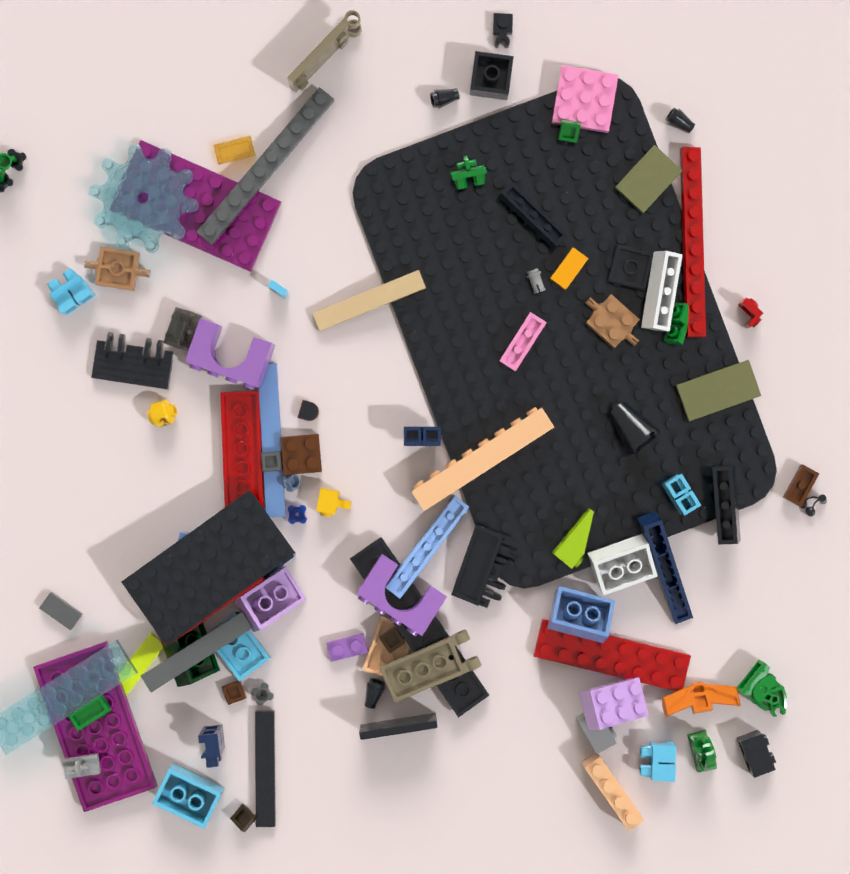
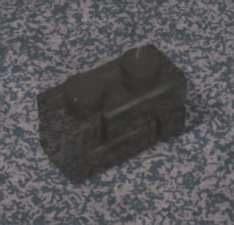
(181, 329)

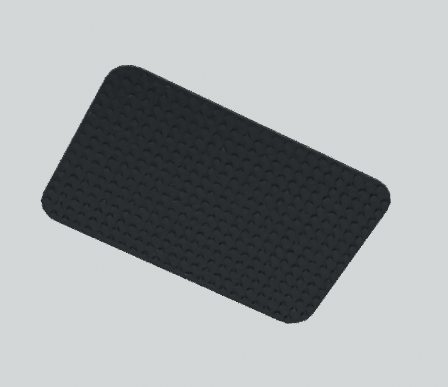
(479, 297)

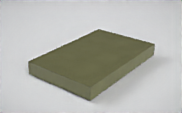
(648, 179)

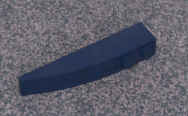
(666, 568)

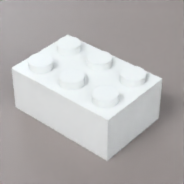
(622, 564)

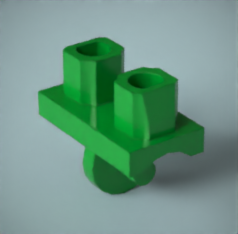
(459, 176)

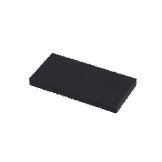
(398, 726)

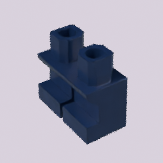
(422, 436)
(214, 744)

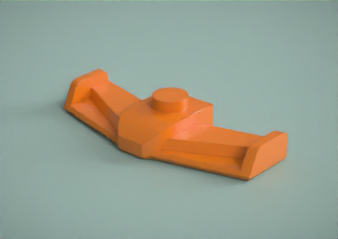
(700, 698)

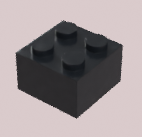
(491, 75)

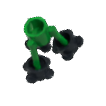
(12, 159)

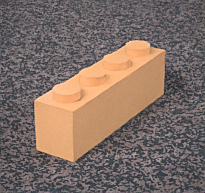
(612, 791)

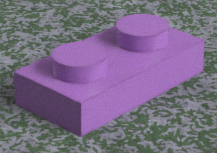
(347, 647)

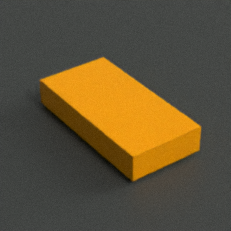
(569, 268)

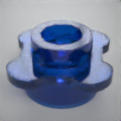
(293, 510)

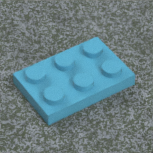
(243, 653)

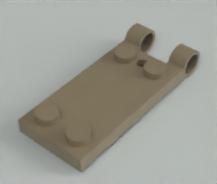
(331, 43)
(427, 667)

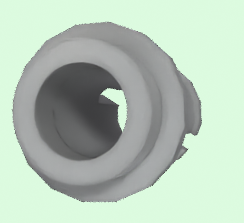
(535, 278)

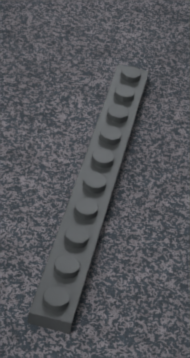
(265, 166)

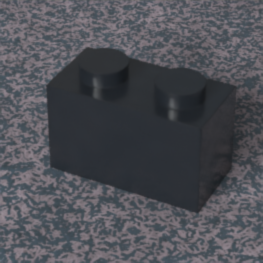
(756, 753)

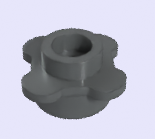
(256, 692)

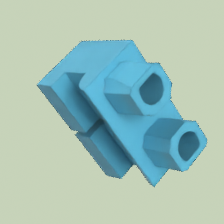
(70, 294)
(677, 490)
(661, 761)

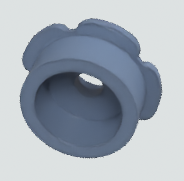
(291, 482)

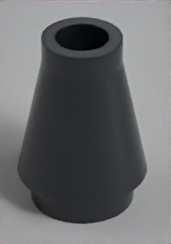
(443, 97)
(679, 120)
(373, 692)

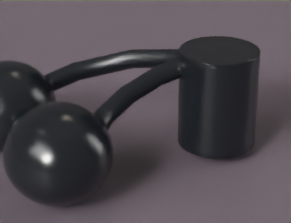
(810, 511)

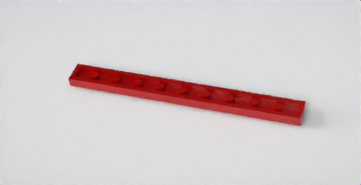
(693, 240)

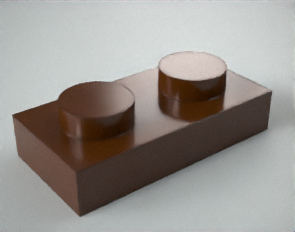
(801, 485)

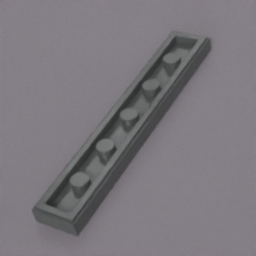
(196, 652)

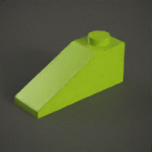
(574, 543)

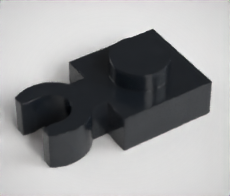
(502, 27)

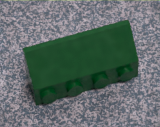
(200, 670)

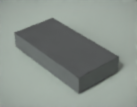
(61, 611)

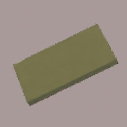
(718, 390)

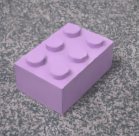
(613, 704)

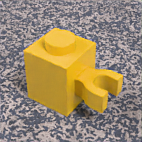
(329, 501)

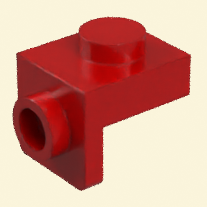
(751, 308)

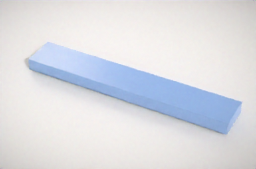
(426, 547)

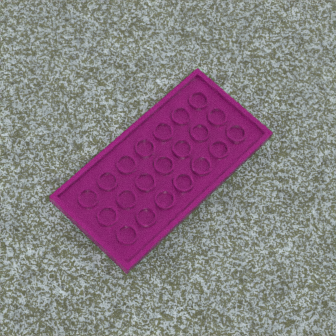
(245, 235)
(112, 736)

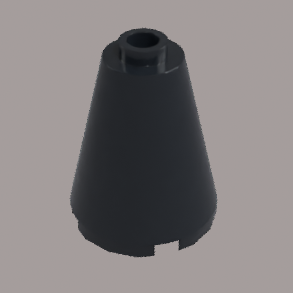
(632, 427)

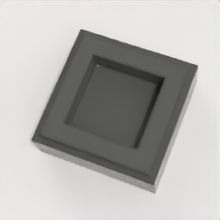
(271, 461)

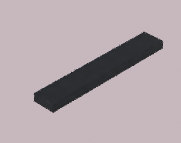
(265, 768)

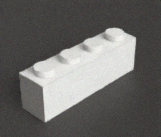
(661, 290)

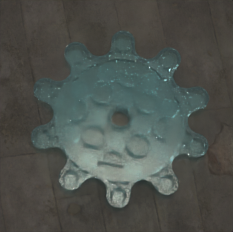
(148, 219)

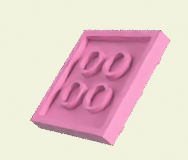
(585, 98)

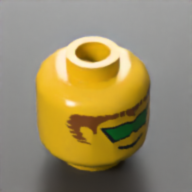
(162, 413)

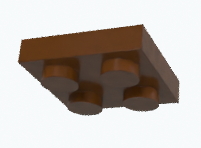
(300, 454)

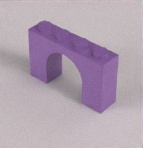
(250, 371)
(415, 618)

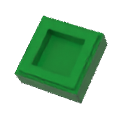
(569, 131)

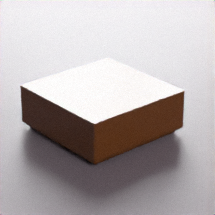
(234, 692)

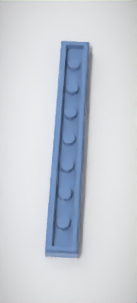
(271, 441)

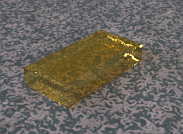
(234, 150)

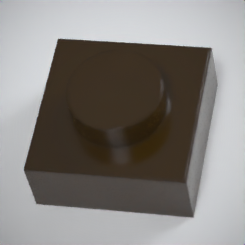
(392, 639)
(243, 818)

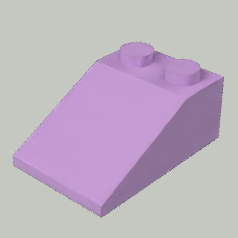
(270, 599)

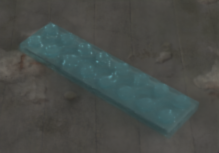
(64, 696)

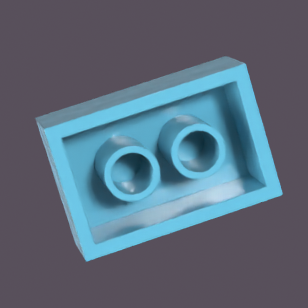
(188, 795)

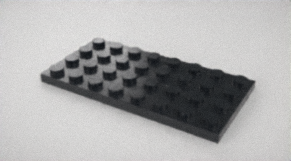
(208, 567)

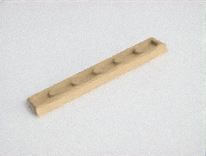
(369, 300)

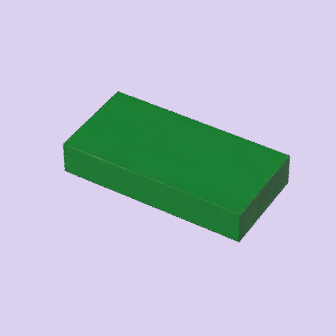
(90, 713)

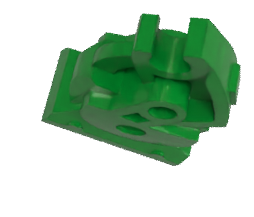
(761, 687)
(702, 751)

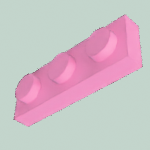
(522, 341)

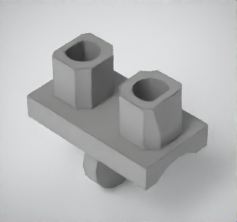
(81, 766)

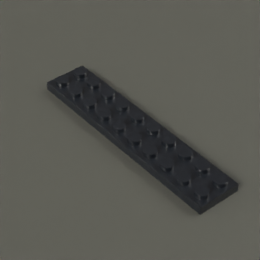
(460, 692)

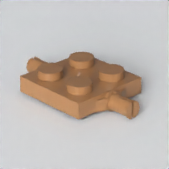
(117, 268)
(612, 321)

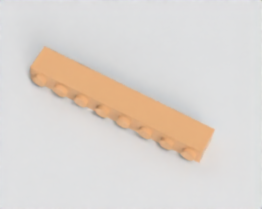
(482, 459)

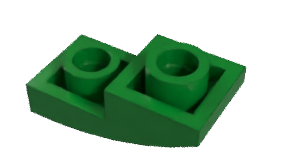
(678, 324)

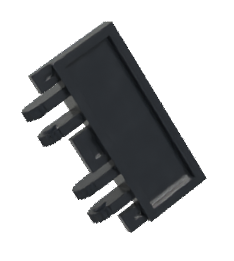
(134, 365)
(480, 566)

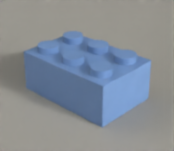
(581, 614)

